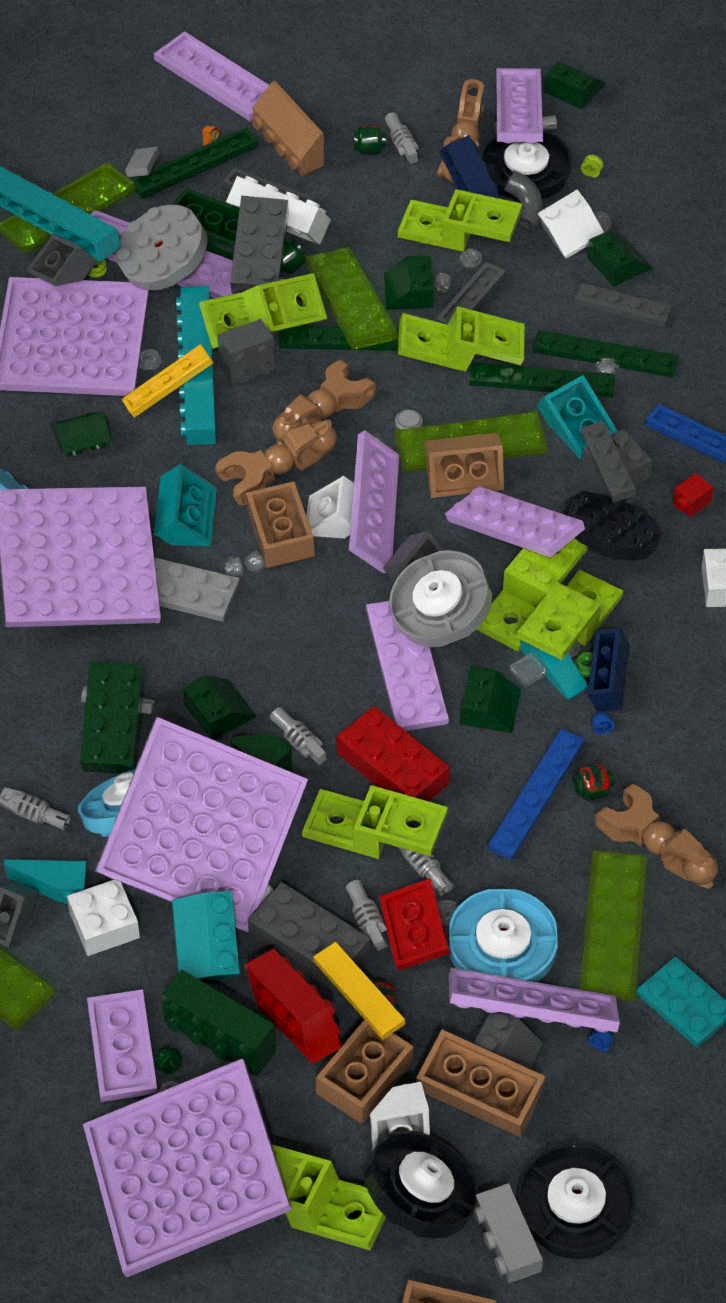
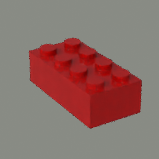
(392, 757)
(293, 1005)

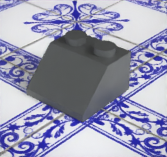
(61, 262)
(413, 548)
(509, 1038)

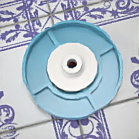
(103, 803)
(503, 935)

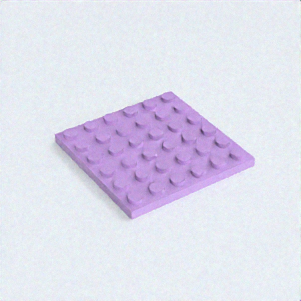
(72, 336)
(77, 557)
(201, 821)
(186, 1168)

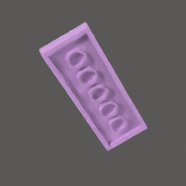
(212, 73)
(519, 105)
(374, 501)
(515, 521)
(407, 673)
(533, 1000)

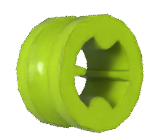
(592, 166)
(100, 271)

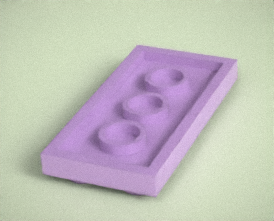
(122, 1045)

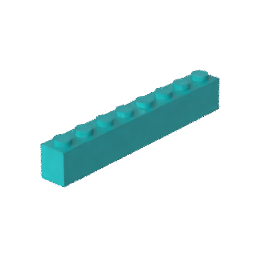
(57, 216)
(199, 390)

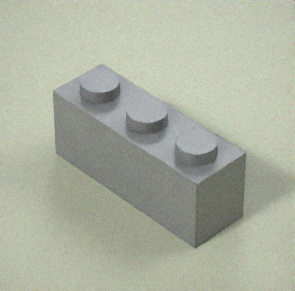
(507, 1234)

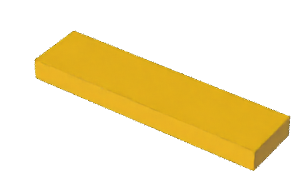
(167, 381)
(359, 990)

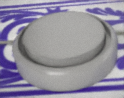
(408, 419)

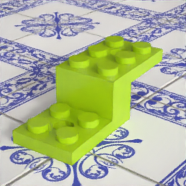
(464, 216)
(271, 302)
(461, 339)
(524, 587)
(570, 614)
(375, 822)
(324, 1202)

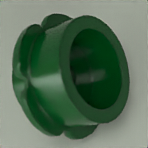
(168, 1060)

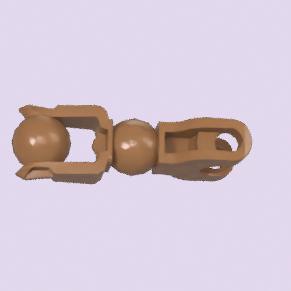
(468, 120)
(333, 395)
(300, 448)
(641, 825)

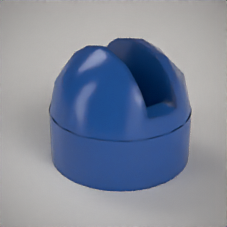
(601, 720)
(605, 1037)

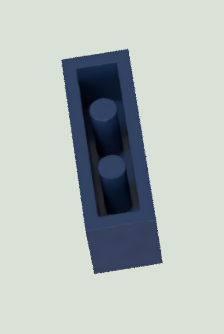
(467, 168)
(608, 669)

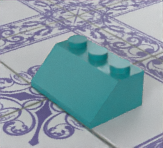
(185, 508)
(206, 936)

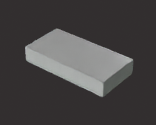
(142, 162)

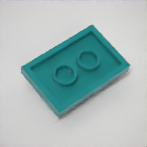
(685, 1001)

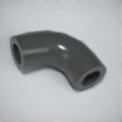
(529, 196)

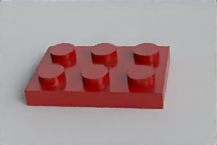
(414, 924)

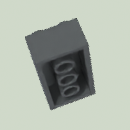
(259, 242)
(303, 929)

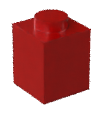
(692, 495)

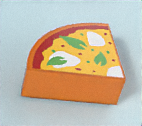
(210, 134)

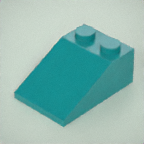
(571, 409)

